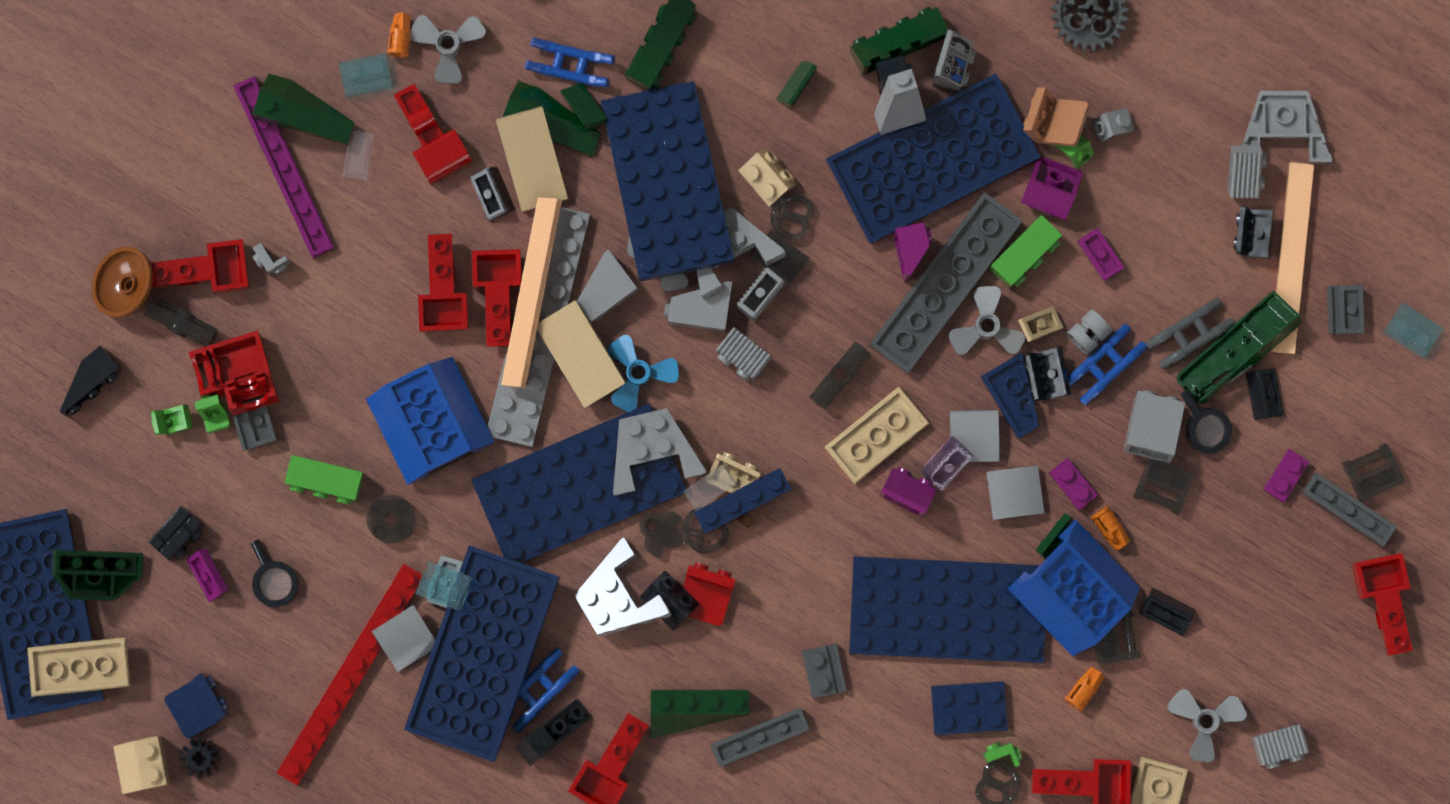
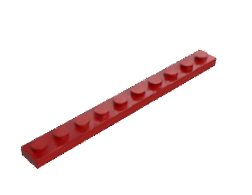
(348, 678)

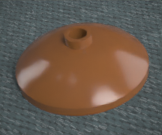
(122, 282)

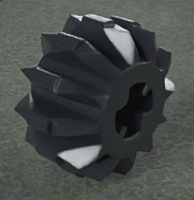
(195, 765)

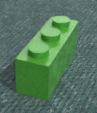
(1026, 252)
(324, 479)

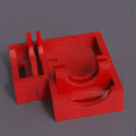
(236, 370)

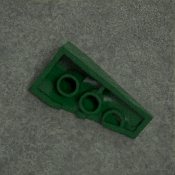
(295, 108)
(562, 123)

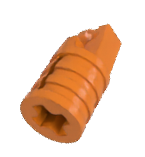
(399, 36)
(1110, 528)
(1084, 689)

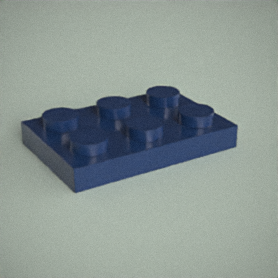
(969, 708)

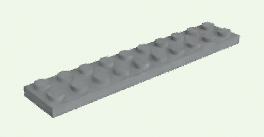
(518, 410)

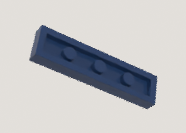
(742, 501)

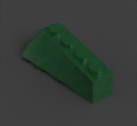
(900, 40)
(661, 42)
(688, 709)

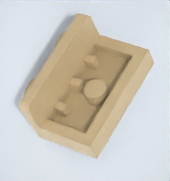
(767, 176)
(741, 473)

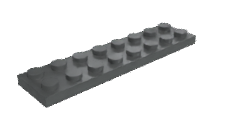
(945, 283)

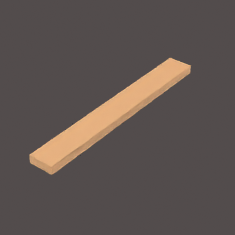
(1294, 243)
(531, 293)

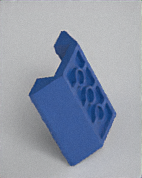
(429, 419)
(1077, 591)

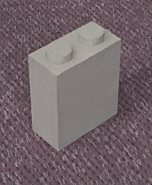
(1154, 426)

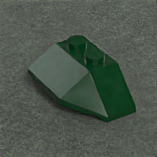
(96, 573)

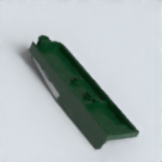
(1239, 347)

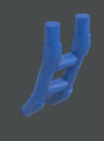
(560, 52)
(1121, 364)
(552, 688)

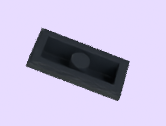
(492, 193)
(1264, 394)
(1167, 611)

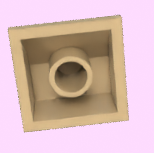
(142, 764)

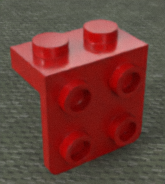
(710, 591)

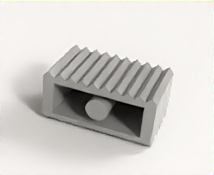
(1245, 171)
(760, 294)
(743, 355)
(1280, 745)

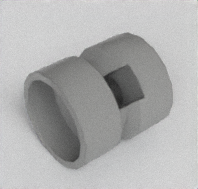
(1095, 326)

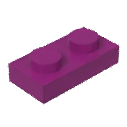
(1100, 254)
(1285, 475)
(1072, 484)
(207, 574)

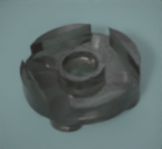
(382, 530)

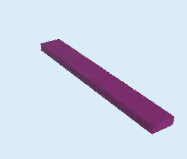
(286, 173)

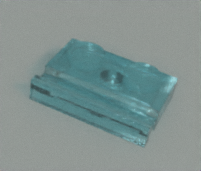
(365, 75)
(1412, 330)
(444, 586)

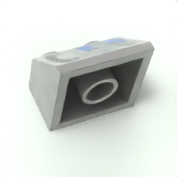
(953, 62)

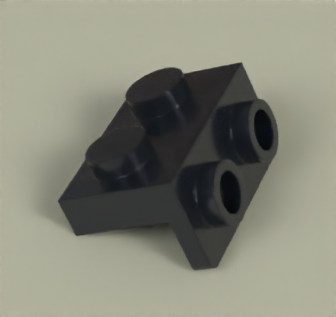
(1254, 233)
(1047, 374)
(676, 598)

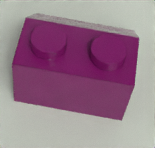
(1052, 187)
(911, 247)
(907, 491)

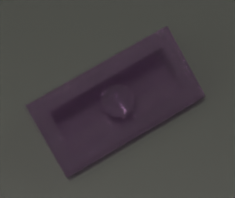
(946, 463)

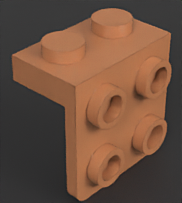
(1054, 119)

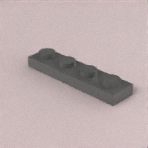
(1349, 509)
(760, 737)

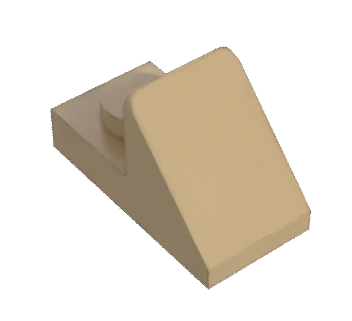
(1040, 324)

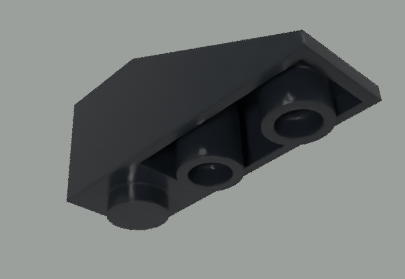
(91, 375)
(553, 732)

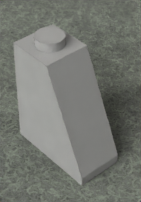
(899, 103)
(605, 288)
(694, 312)

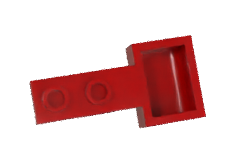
(439, 152)
(223, 267)
(497, 273)
(443, 307)
(1383, 581)
(600, 782)
(1106, 783)

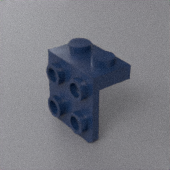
(197, 705)

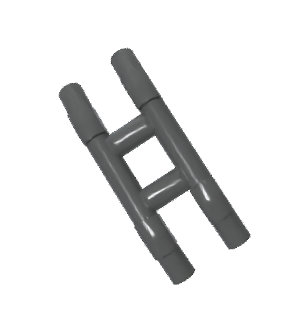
(1176, 331)

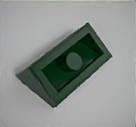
(797, 84)
(583, 106)

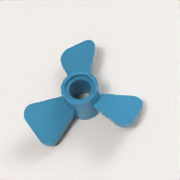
(627, 395)

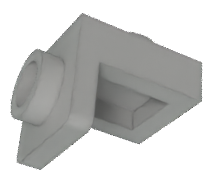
(1113, 124)
(263, 259)

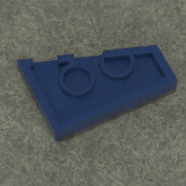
(1012, 394)

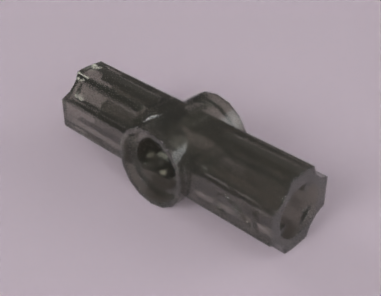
(181, 322)
(850, 364)

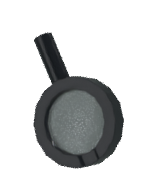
(1207, 428)
(274, 581)

